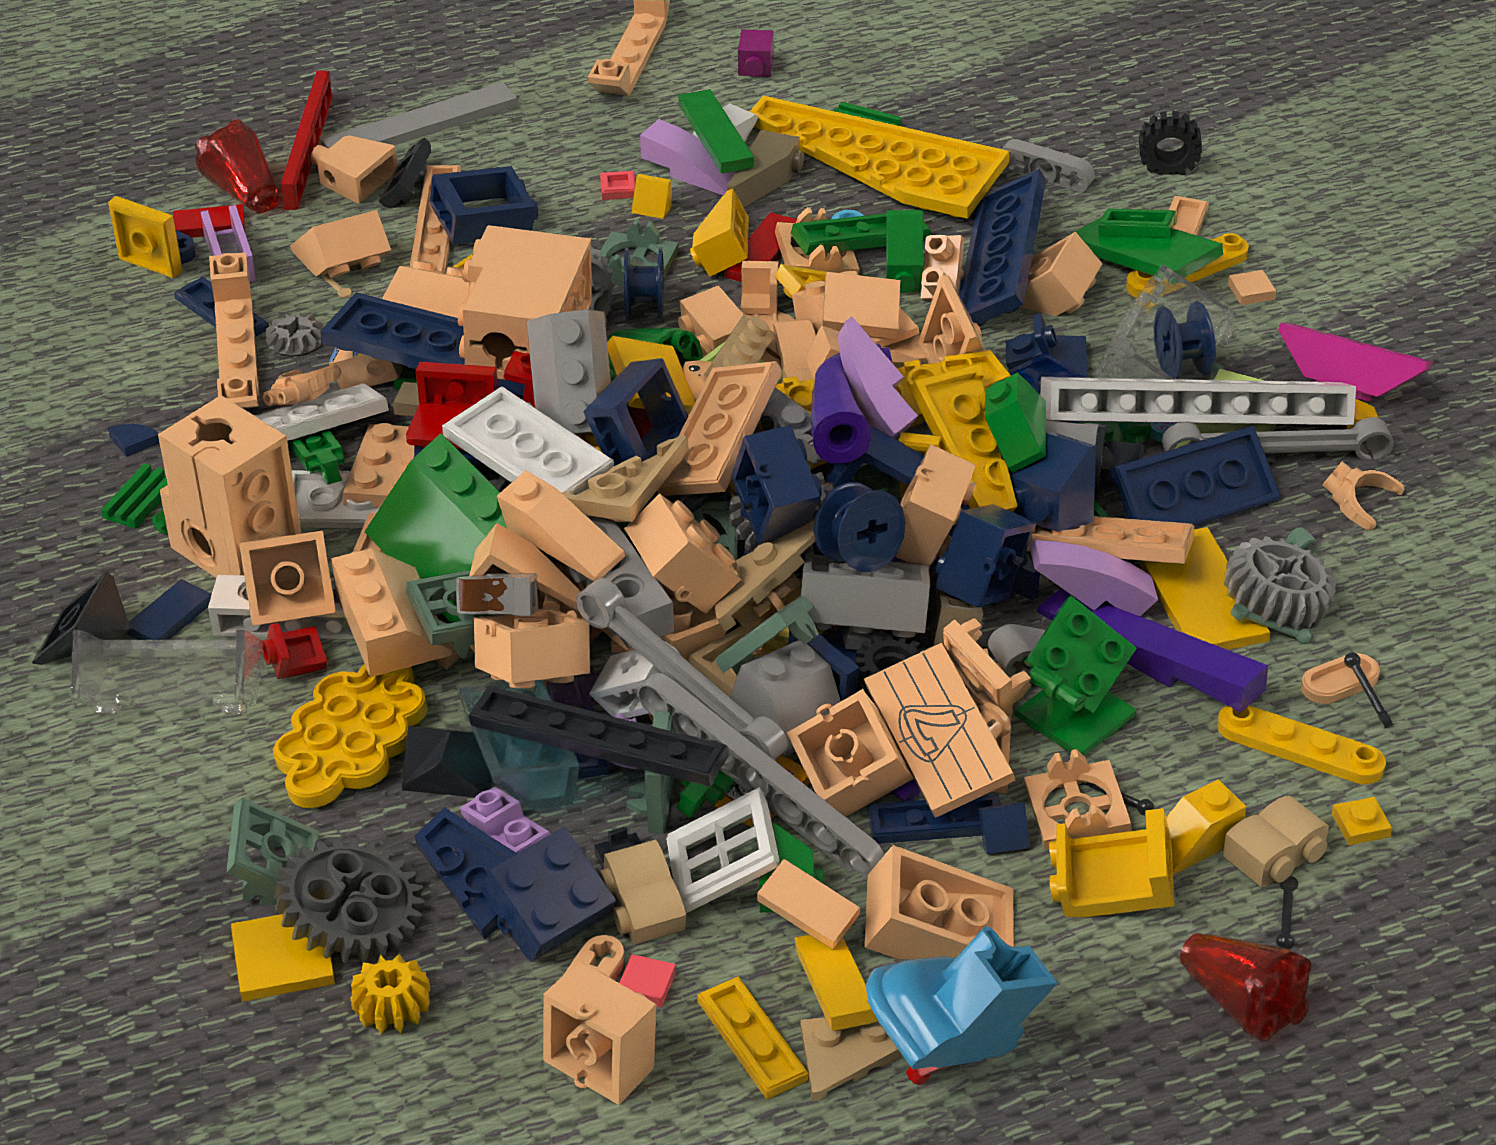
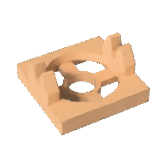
(835, 261)
(979, 671)
(1069, 776)

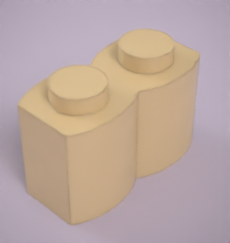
(1276, 841)
(643, 892)

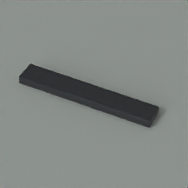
(599, 735)

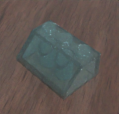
(525, 769)

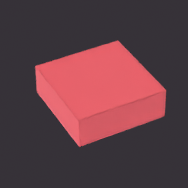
(617, 185)
(649, 978)

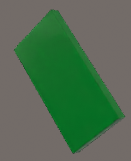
(1180, 252)

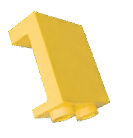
(1113, 870)

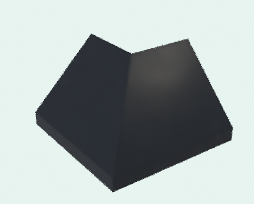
(94, 611)
(444, 762)

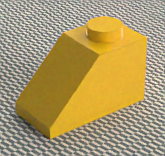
(1201, 823)

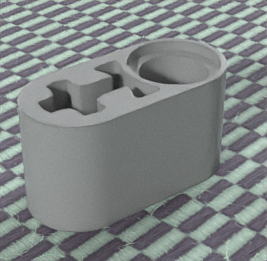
(1012, 646)

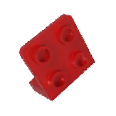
(444, 394)

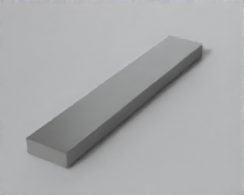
(433, 117)

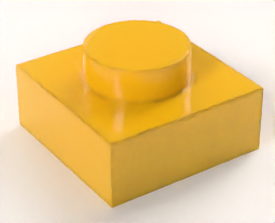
(1361, 821)

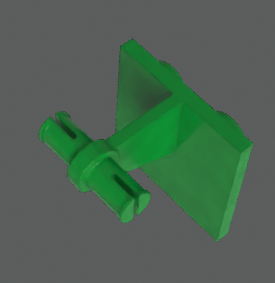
(1082, 652)
(1059, 714)

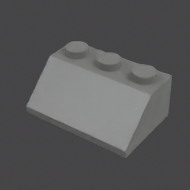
(568, 365)
(882, 599)

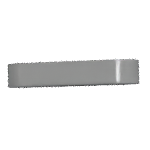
(1059, 161)

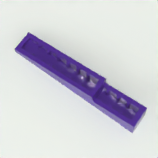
(1175, 656)

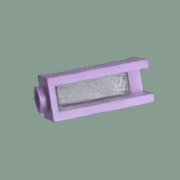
(228, 240)

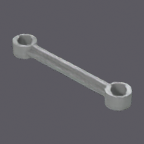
(1302, 440)
(605, 606)

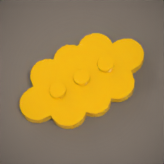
(348, 734)

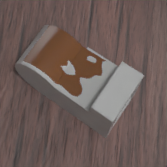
(497, 594)

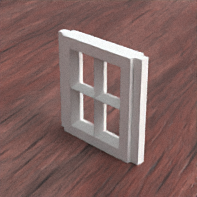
(714, 824)

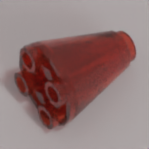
(238, 166)
(1251, 981)

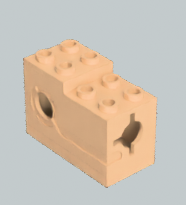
(518, 279)
(225, 485)

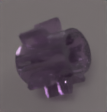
(575, 692)

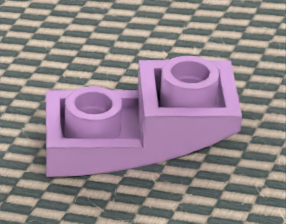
(503, 819)

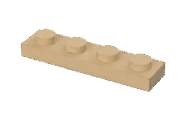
(744, 343)

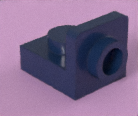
(1029, 346)

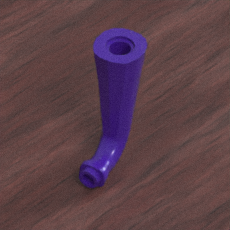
(836, 421)

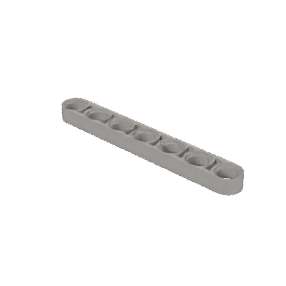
(777, 783)

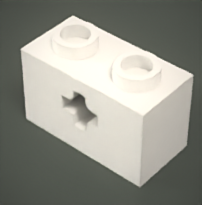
(619, 683)

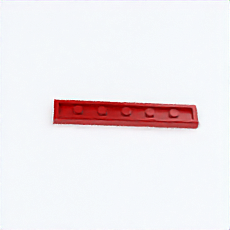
(306, 140)

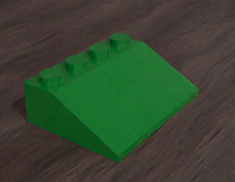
(437, 514)

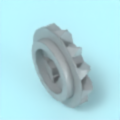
(305, 339)

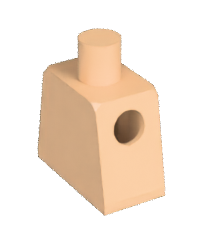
(355, 166)

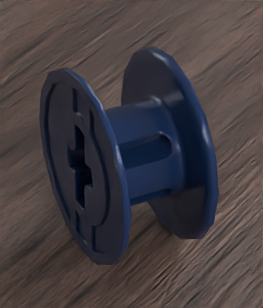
(643, 283)
(1184, 340)
(859, 526)

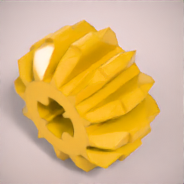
(390, 993)

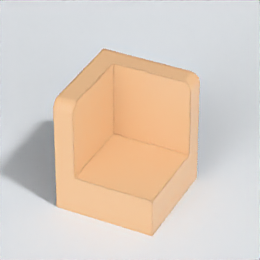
(759, 287)

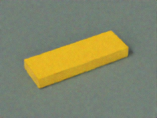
(835, 983)
(752, 1037)

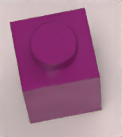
(755, 53)

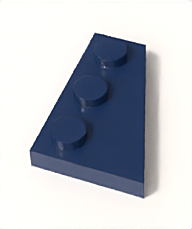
(462, 860)

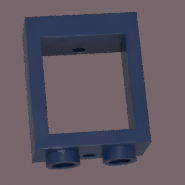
(467, 225)
(611, 419)
(883, 454)

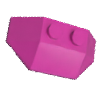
(1344, 360)

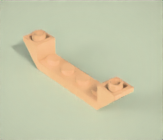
(633, 51)
(235, 330)

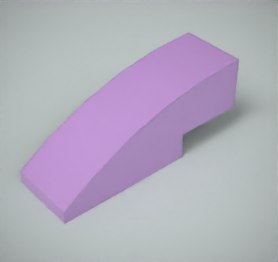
(684, 156)
(873, 381)
(1094, 576)

